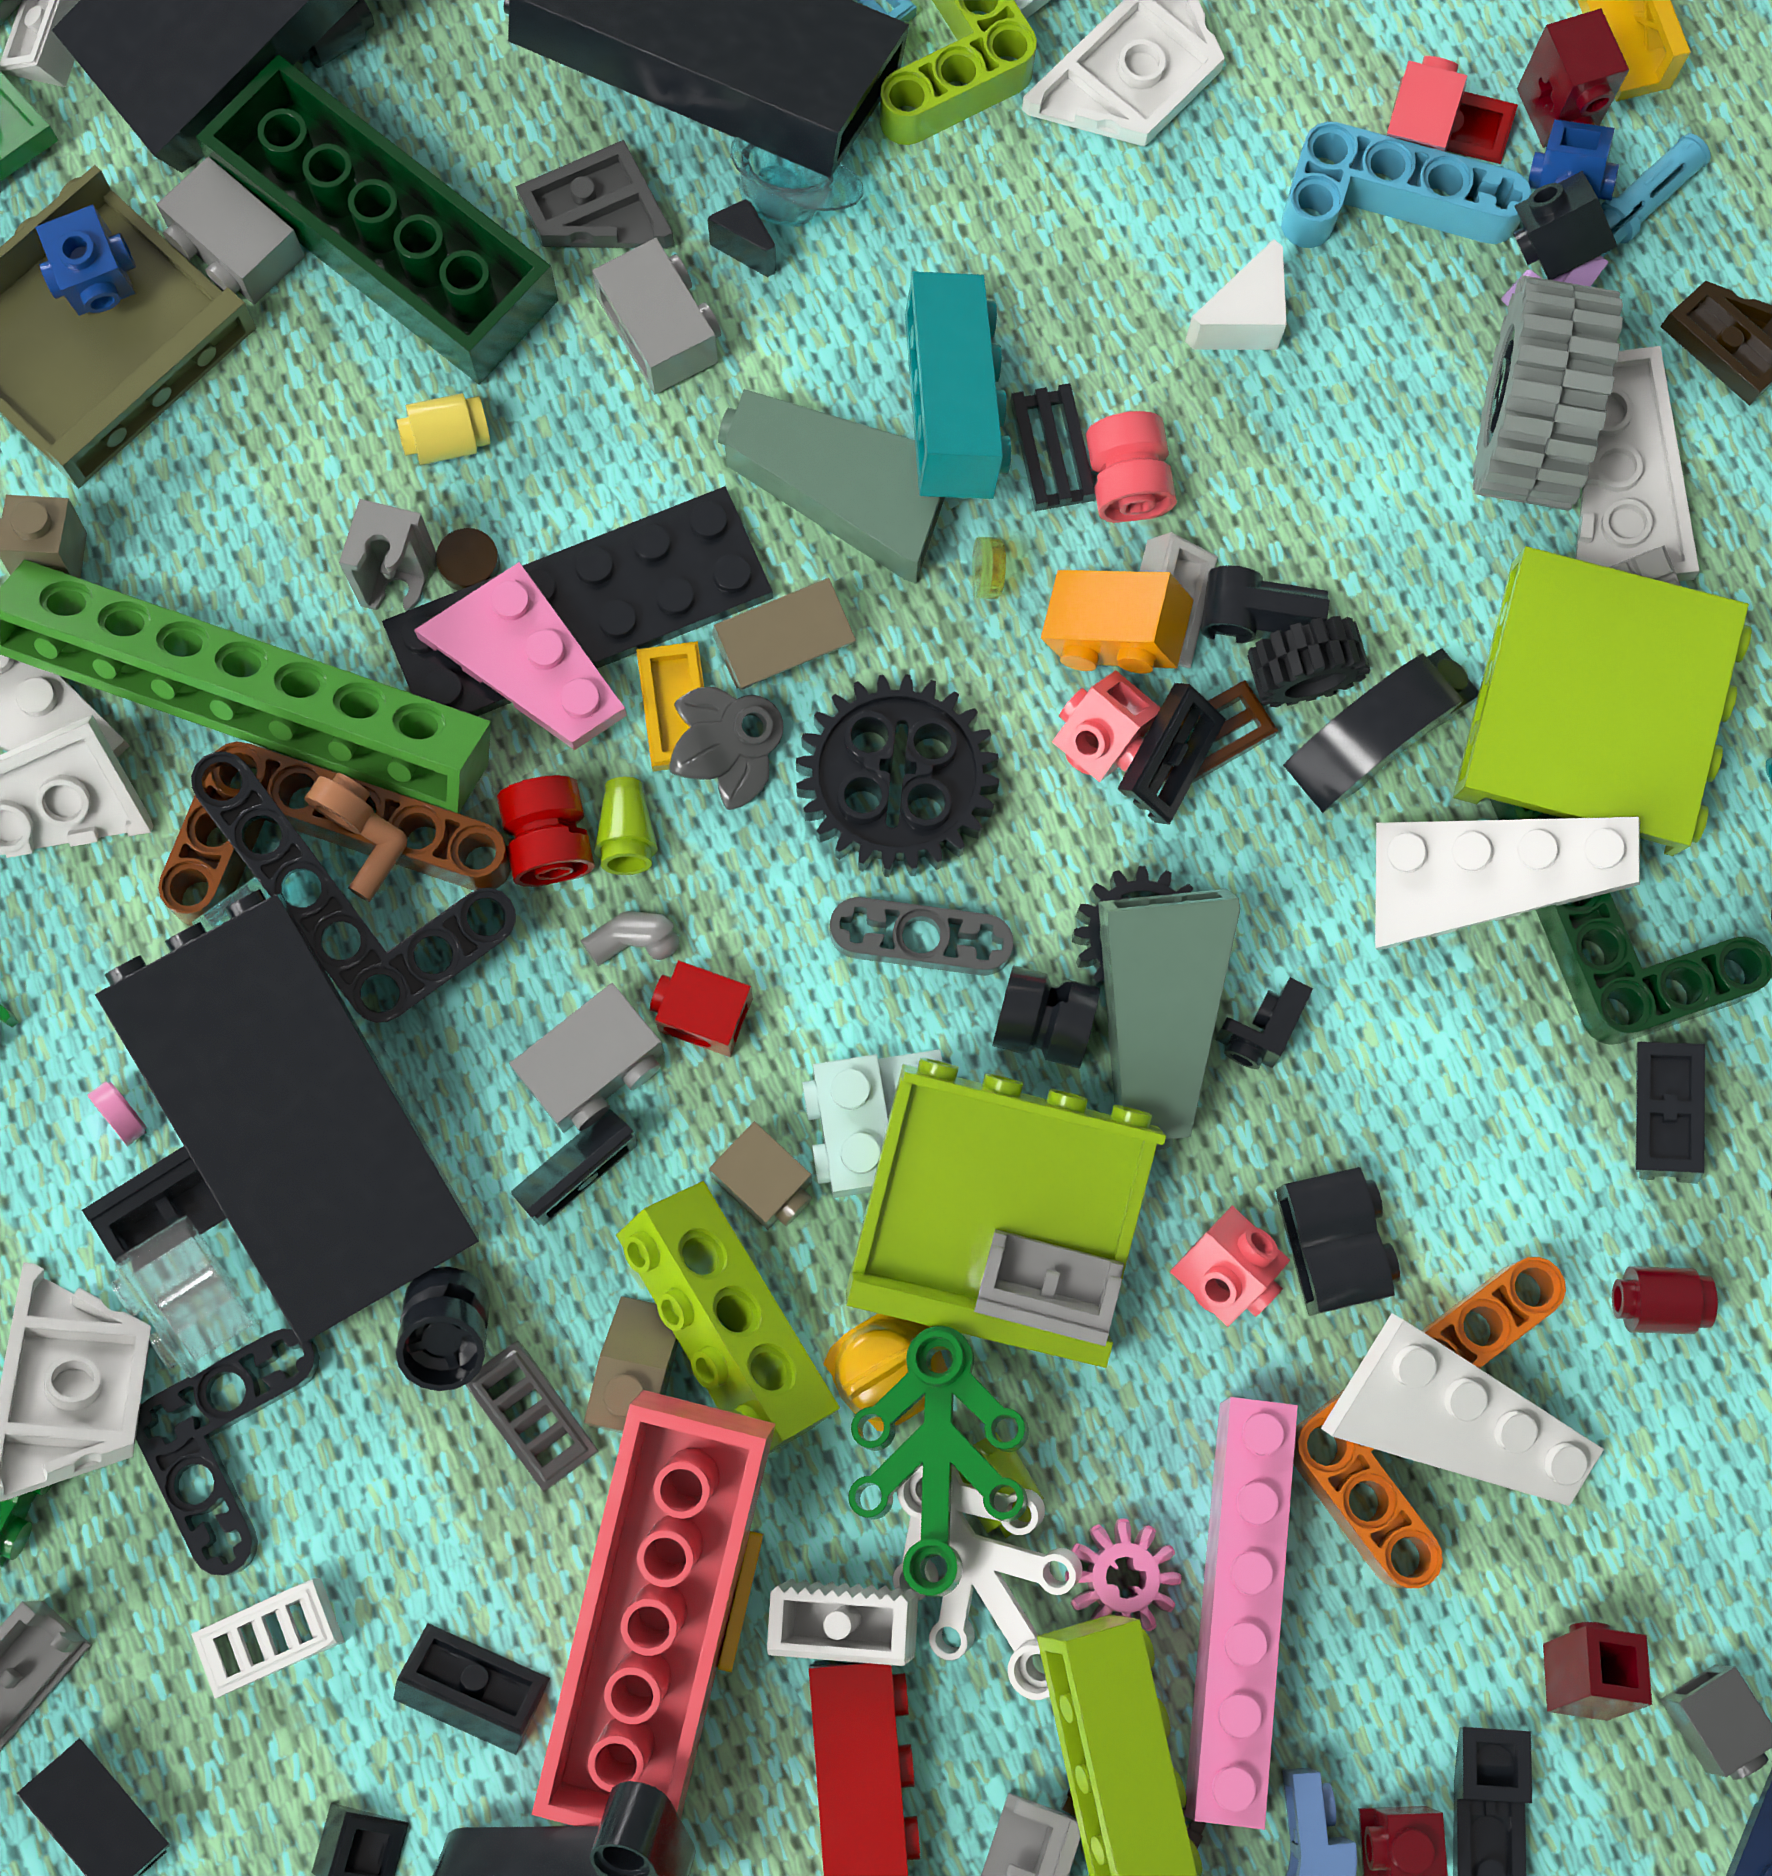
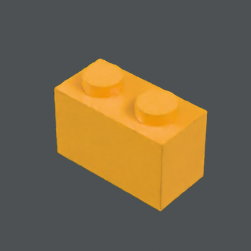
(1117, 619)

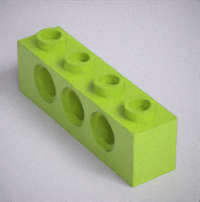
(727, 1289)

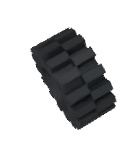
(1308, 661)

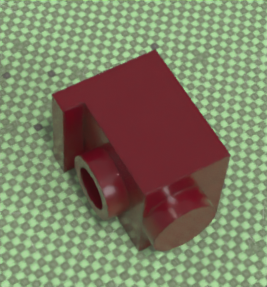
(1402, 1841)

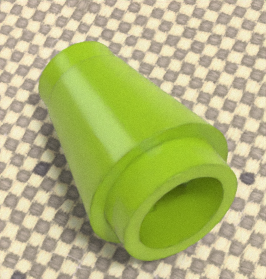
(625, 830)

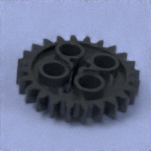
(842, 769)

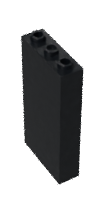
(185, 60)
(764, 71)
(287, 1114)

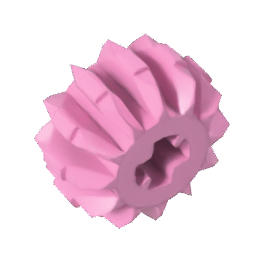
(1137, 1560)

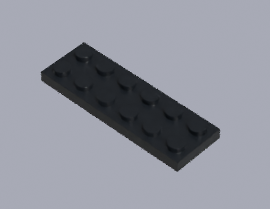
(611, 594)

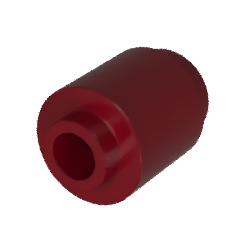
(1665, 1300)

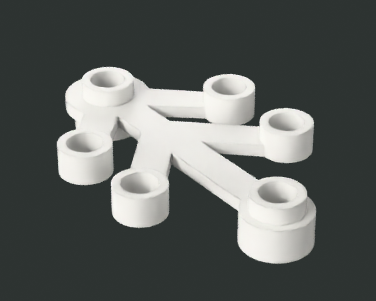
(981, 1563)

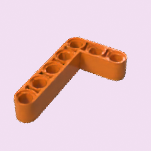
(1355, 1463)

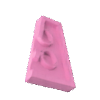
(527, 655)

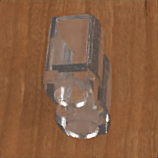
(185, 1297)

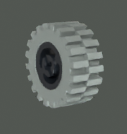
(1547, 392)

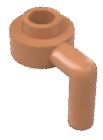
(345, 804)

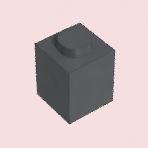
(1721, 1722)

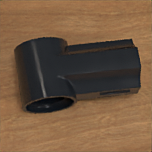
(1248, 607)

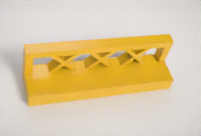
(1642, 34)

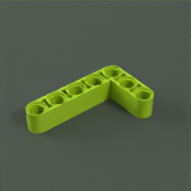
(971, 60)

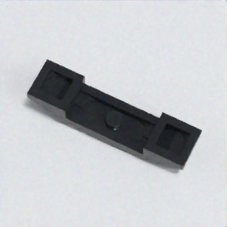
(1490, 1802)

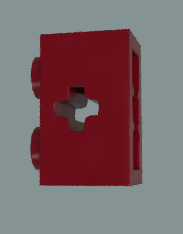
(1572, 73)

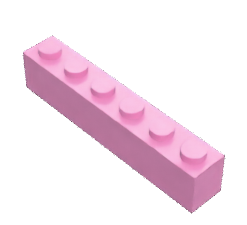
(1241, 1614)

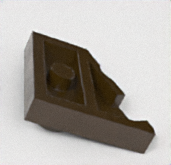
(1727, 337)

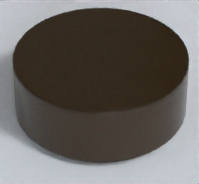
(467, 558)

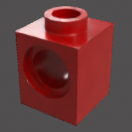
(701, 1007)

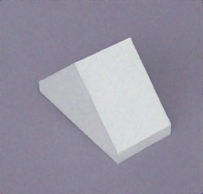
(1247, 310)

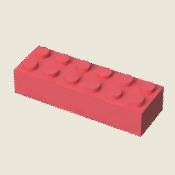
(654, 1606)

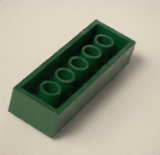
(381, 219)

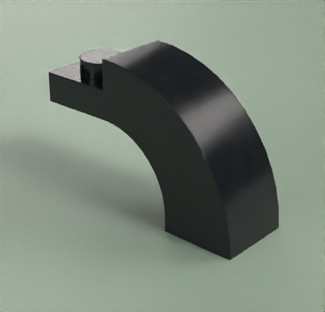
(1380, 727)

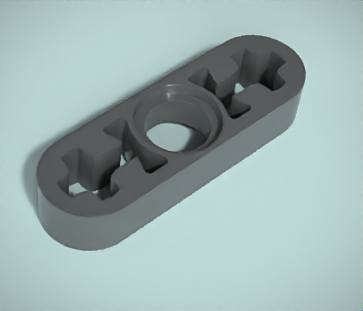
(940, 918)

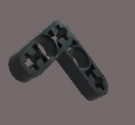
(194, 1446)

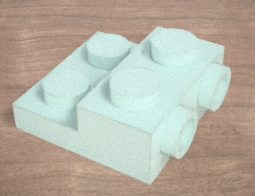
(854, 1111)

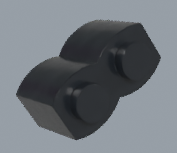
(1337, 1240)

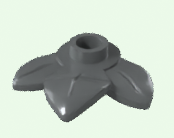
(719, 746)

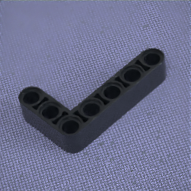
(333, 907)

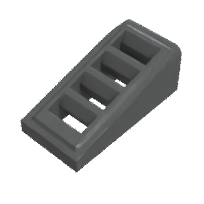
(496, 1370)

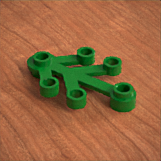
(937, 1447)

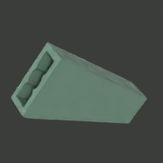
(837, 475)
(1163, 998)

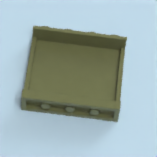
(103, 377)

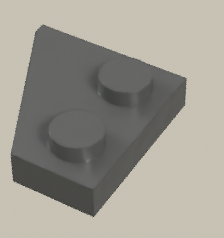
(595, 203)

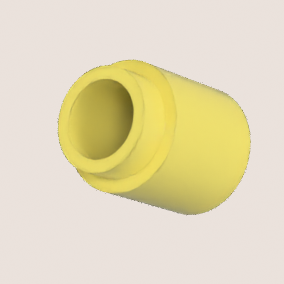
(443, 428)

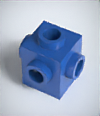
(1575, 149)
(85, 261)

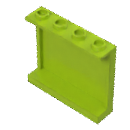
(1604, 697)
(985, 1160)

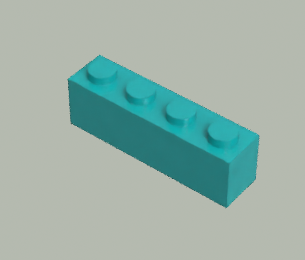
(955, 386)

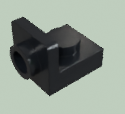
(1276, 1017)

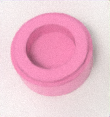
(117, 1112)

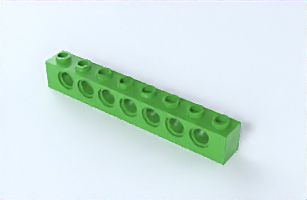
(242, 686)

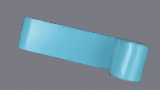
(1406, 196)

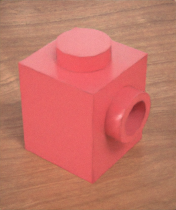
(1428, 103)

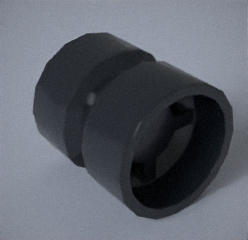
(1046, 1017)
(443, 1329)

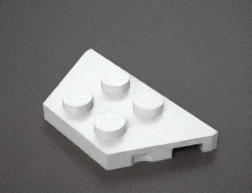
(1131, 71)
(67, 1385)

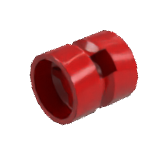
(544, 844)

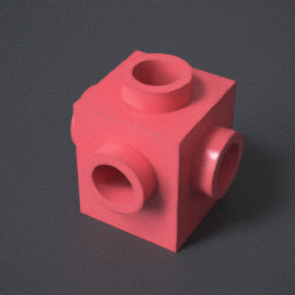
(1105, 726)
(1232, 1268)

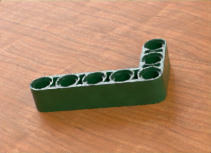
(1622, 976)

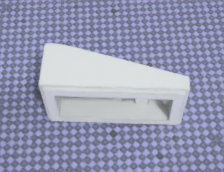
(320, 1620)

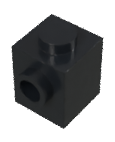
(1563, 226)

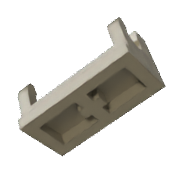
(783, 634)

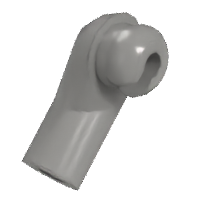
(632, 929)

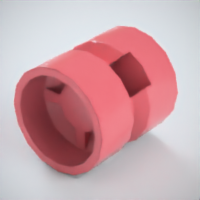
(1131, 467)

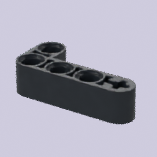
(635, 1838)

